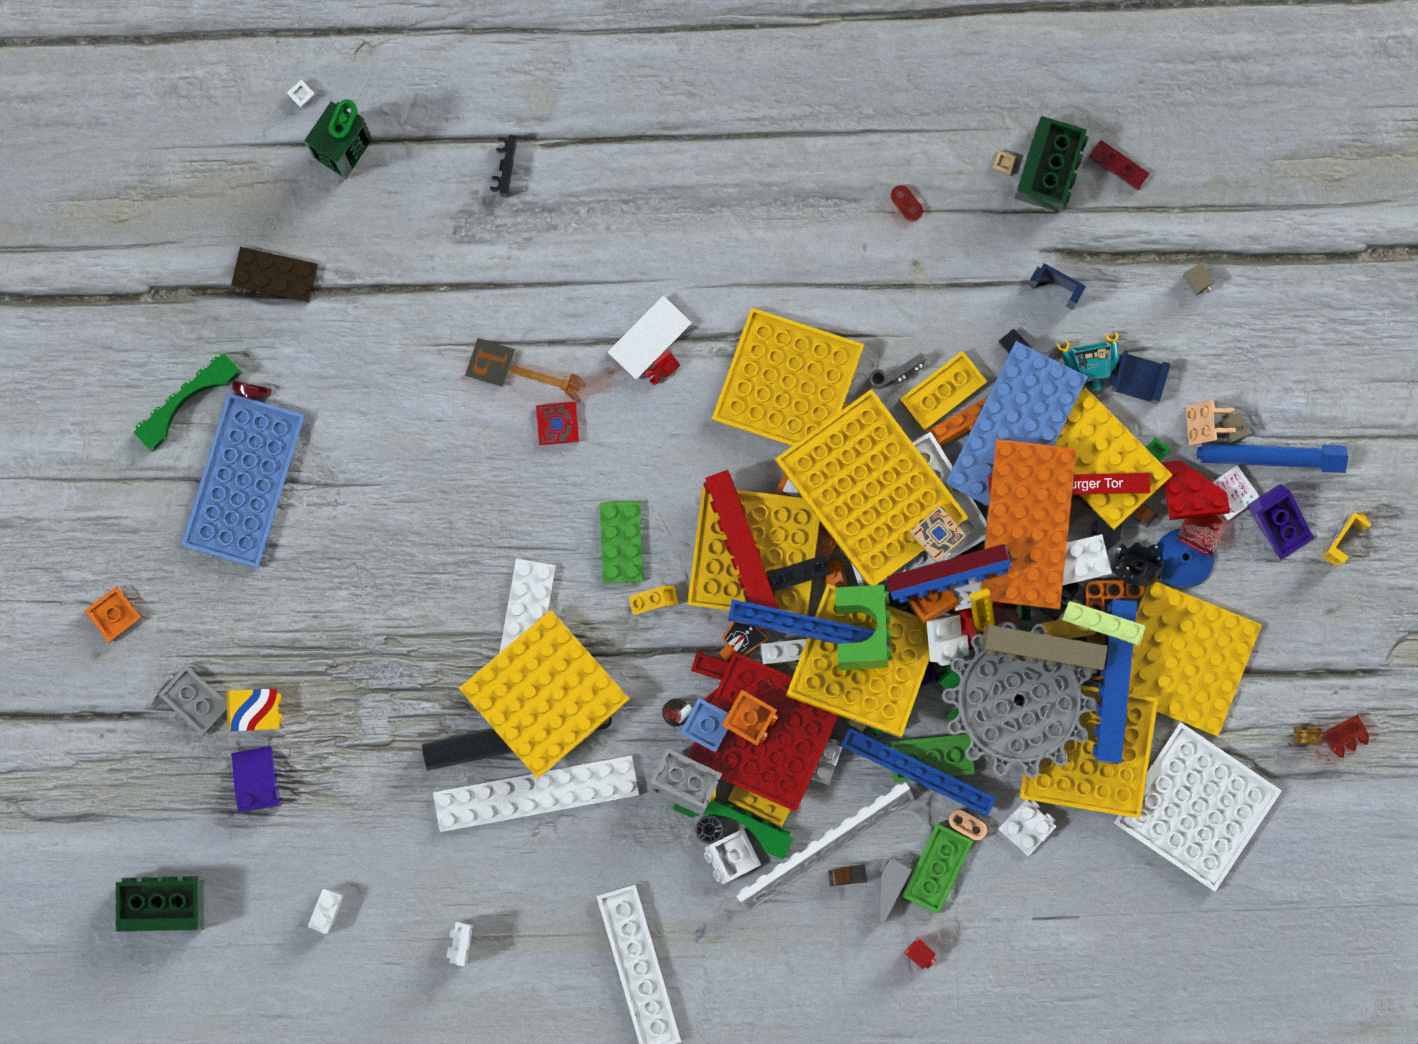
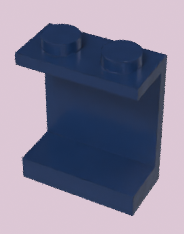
(1060, 279)
(1140, 378)

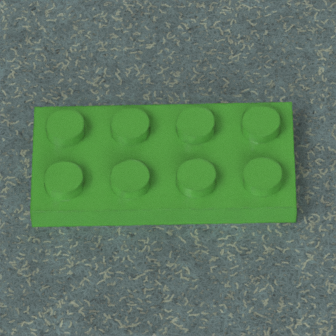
(621, 542)
(941, 753)
(937, 868)

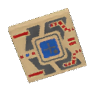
(937, 534)

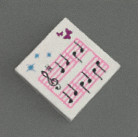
(1238, 490)

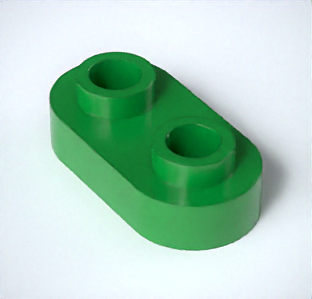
(341, 119)

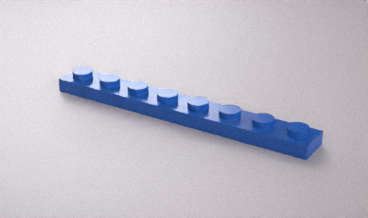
(797, 624)
(918, 772)

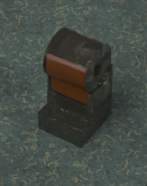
(1144, 515)
(847, 875)

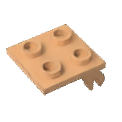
(1201, 422)

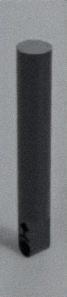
(468, 748)

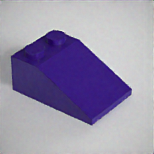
(1281, 521)
(255, 780)

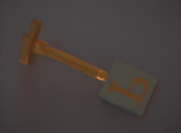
(493, 362)

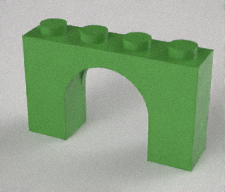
(874, 651)

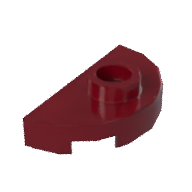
(250, 390)

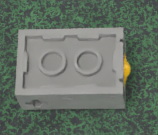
(684, 782)

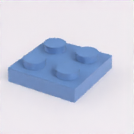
(705, 725)

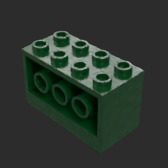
(338, 154)
(1039, 168)
(151, 915)

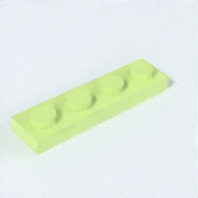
(1104, 623)

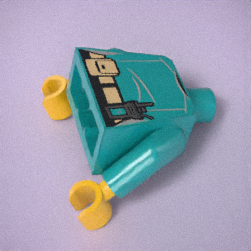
(1093, 360)

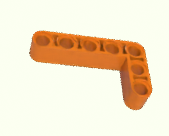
(1104, 594)

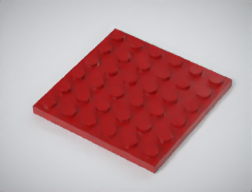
(794, 744)

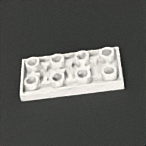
(649, 337)

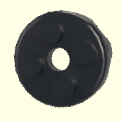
(1145, 558)

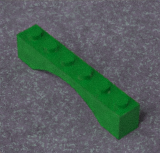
(156, 428)
(771, 840)

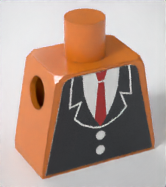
(741, 639)

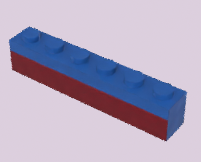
(949, 572)

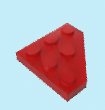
(1191, 494)

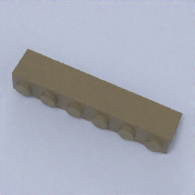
(1044, 648)

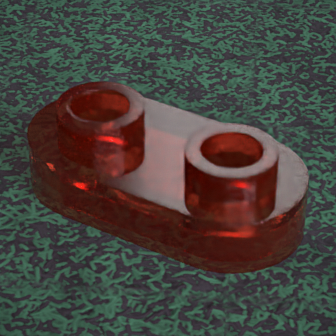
(905, 203)

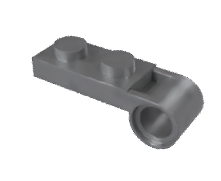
(899, 374)

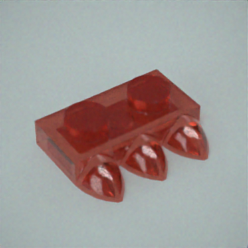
(1345, 734)

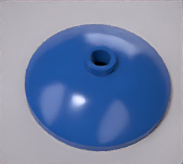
(1179, 572)

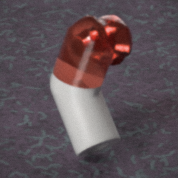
(677, 716)

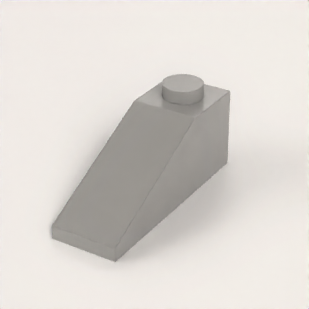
(891, 883)

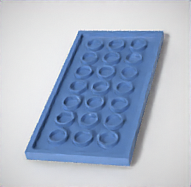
(1025, 406)
(243, 480)

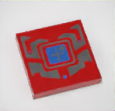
(557, 423)

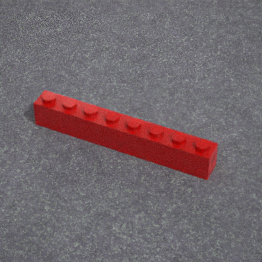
(740, 540)

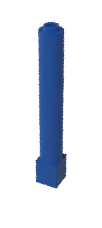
(1328, 458)

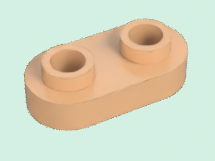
(967, 825)

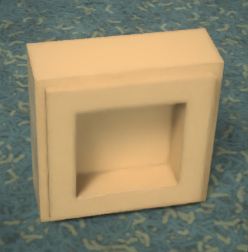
(1004, 162)

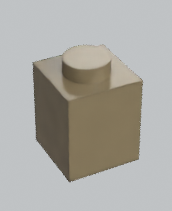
(1199, 279)
(1234, 421)

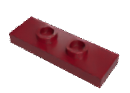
(1119, 165)

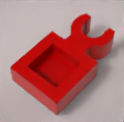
(664, 366)

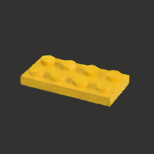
(943, 390)

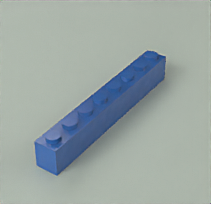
(1114, 690)

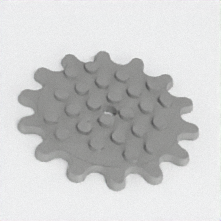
(1012, 731)

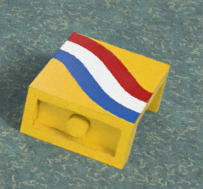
(1334, 555)
(253, 710)

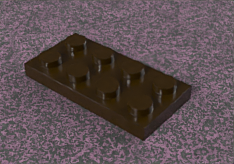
(274, 274)

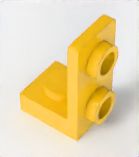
(653, 599)

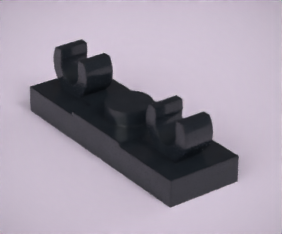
(505, 165)
(798, 573)

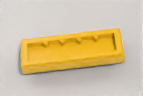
(982, 609)

